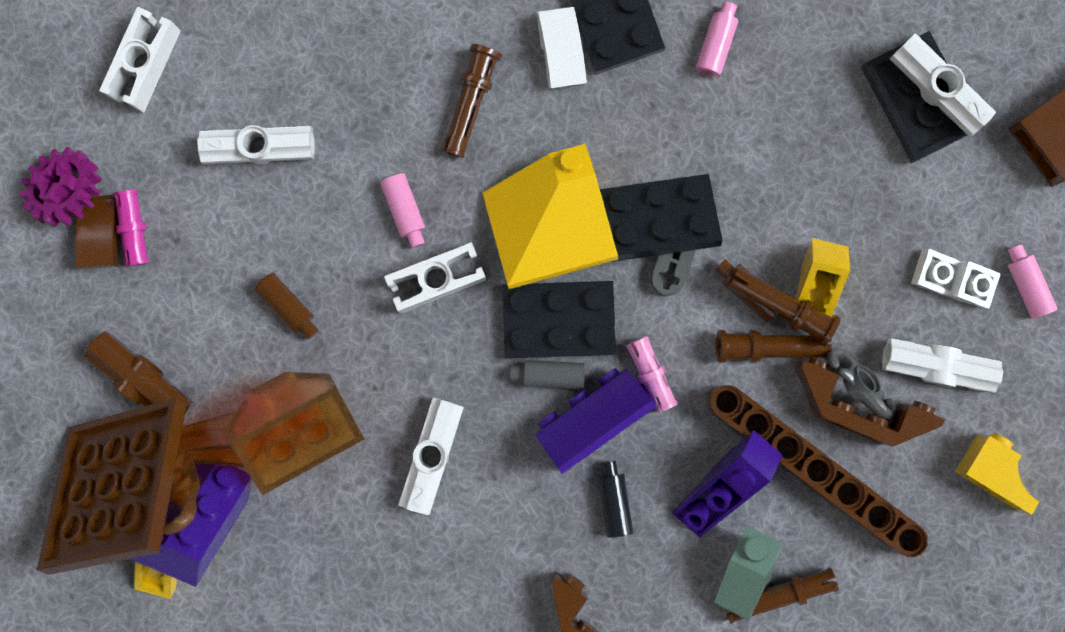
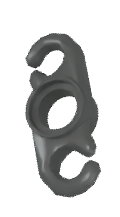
(862, 383)

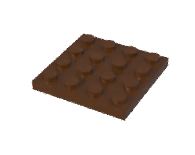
(113, 488)

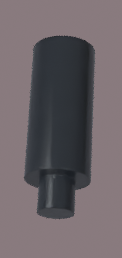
(614, 501)

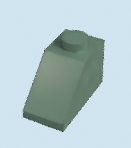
(748, 573)

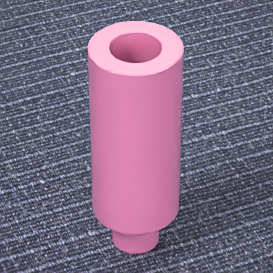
(717, 41)
(404, 209)
(1030, 283)

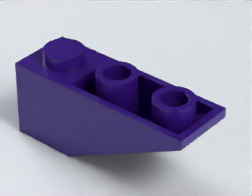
(729, 484)

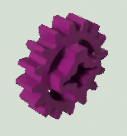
(58, 190)

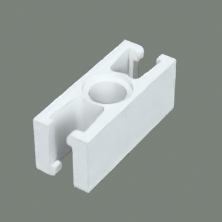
(131, 47)
(421, 271)

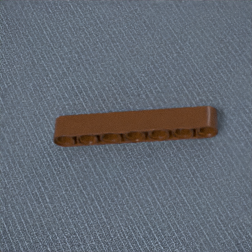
(832, 477)

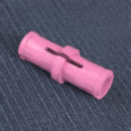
(651, 374)

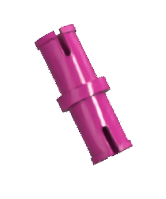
(131, 227)

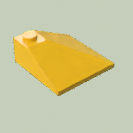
(550, 218)

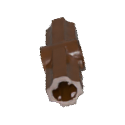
(132, 373)

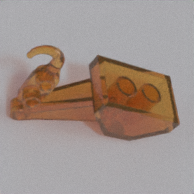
(273, 435)

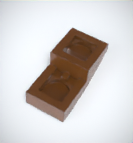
(97, 234)

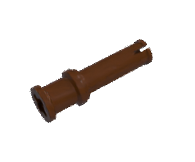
(475, 83)
(798, 313)
(757, 346)

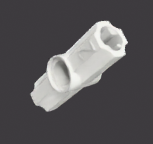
(961, 101)
(234, 144)
(942, 365)
(423, 479)

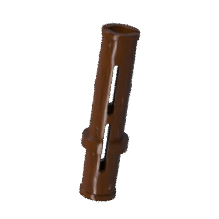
(792, 592)

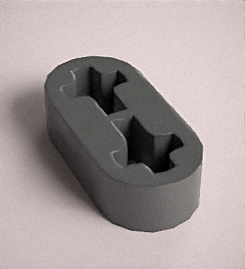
(680, 272)

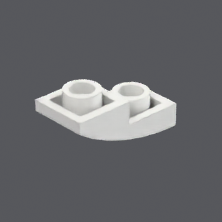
(561, 47)
(955, 279)

